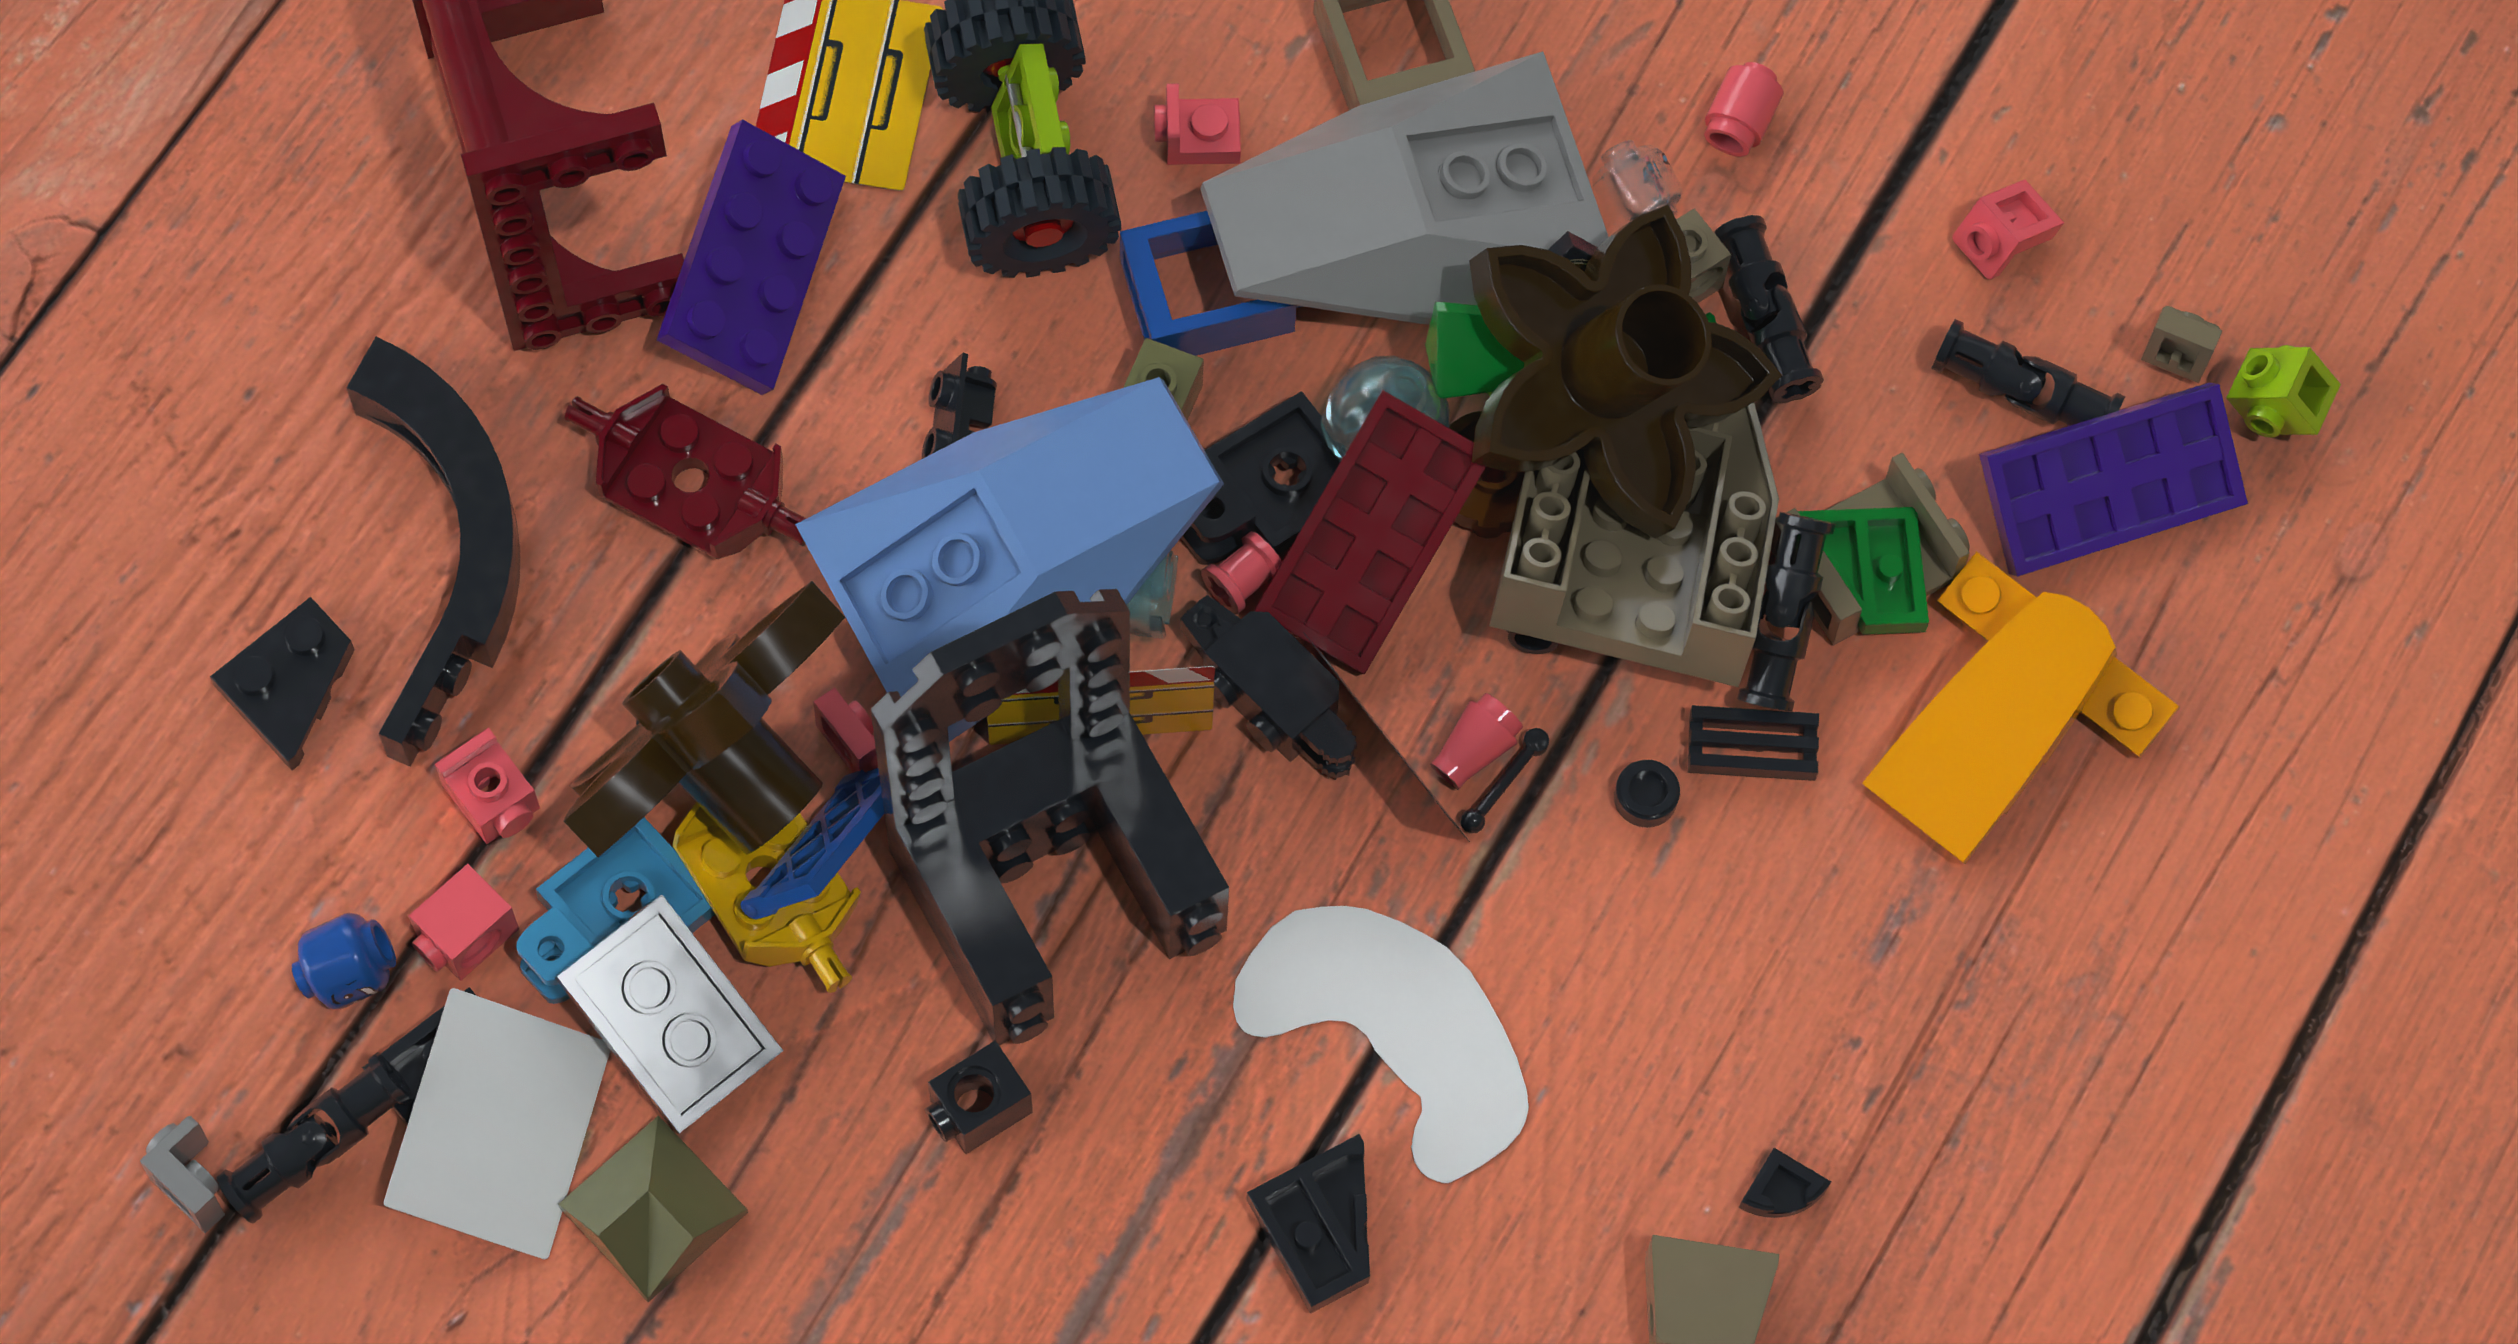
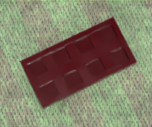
(1372, 532)

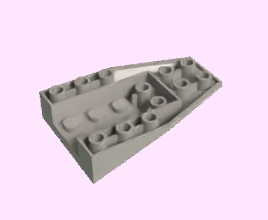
(1403, 193)

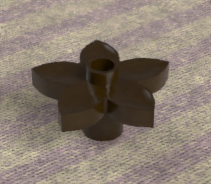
(1611, 366)
(709, 736)

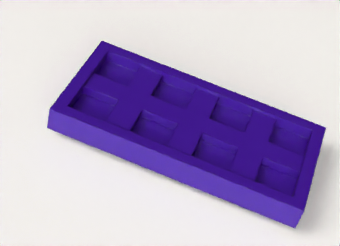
(751, 258)
(2113, 479)

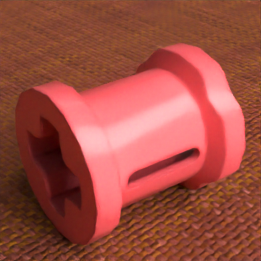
(1242, 572)

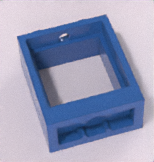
(1202, 331)

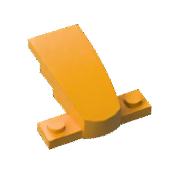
(2010, 708)

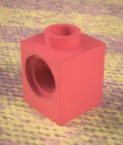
(462, 924)

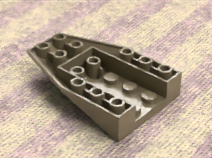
(1662, 602)

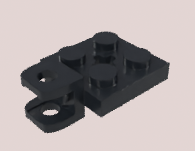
(1250, 495)

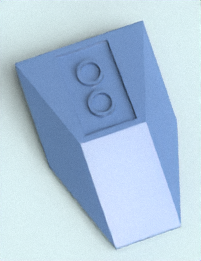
(1009, 517)

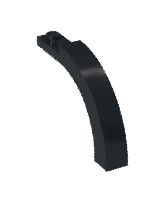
(438, 424)

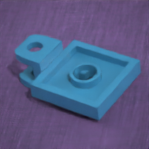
(584, 902)

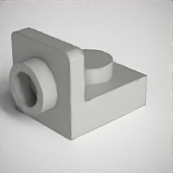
(186, 1186)

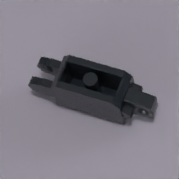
(1272, 684)

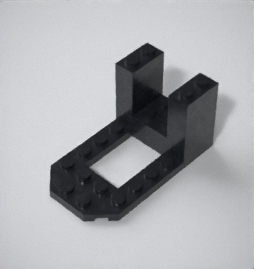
(1036, 796)

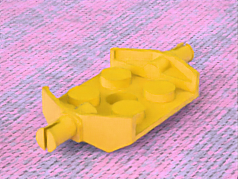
(791, 934)

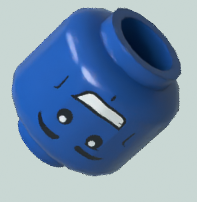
(344, 961)

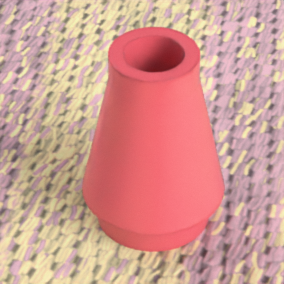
(1477, 739)

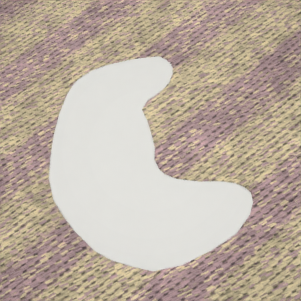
(1416, 1011)

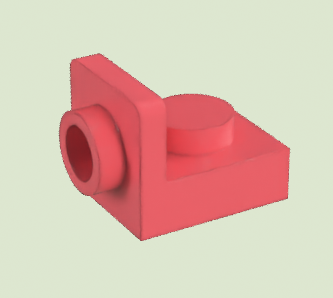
(1198, 129)
(2005, 226)
(847, 730)

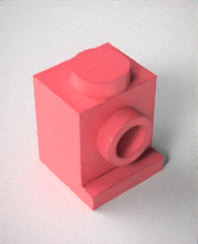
(475, 767)

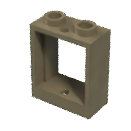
(1350, 70)

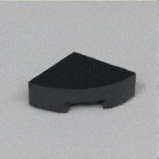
(1783, 1188)

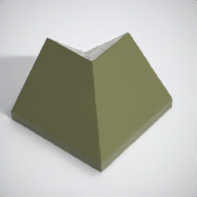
(653, 1208)

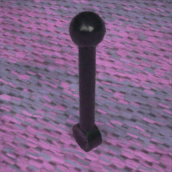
(1534, 744)

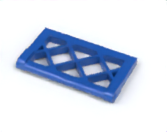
(821, 846)

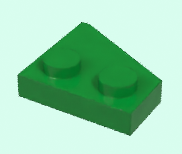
(1880, 564)

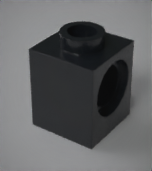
(984, 1071)

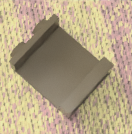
(1941, 541)

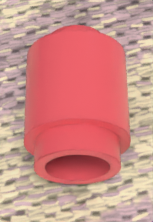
(1743, 108)

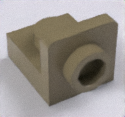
(2182, 343)

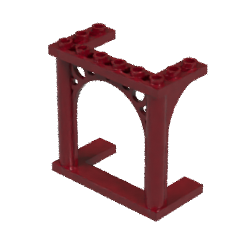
(526, 143)

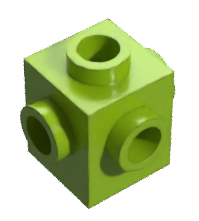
(2283, 391)

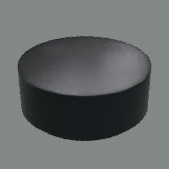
(1647, 793)

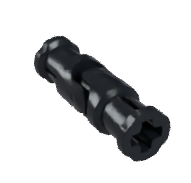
(1768, 308)
(2003, 370)
(1787, 603)
(313, 1142)

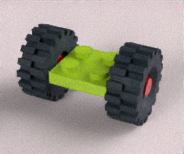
(1041, 201)

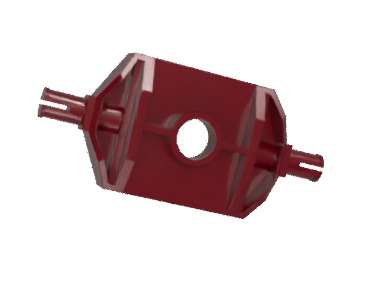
(657, 439)

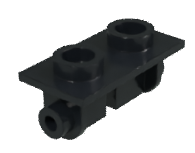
(959, 399)

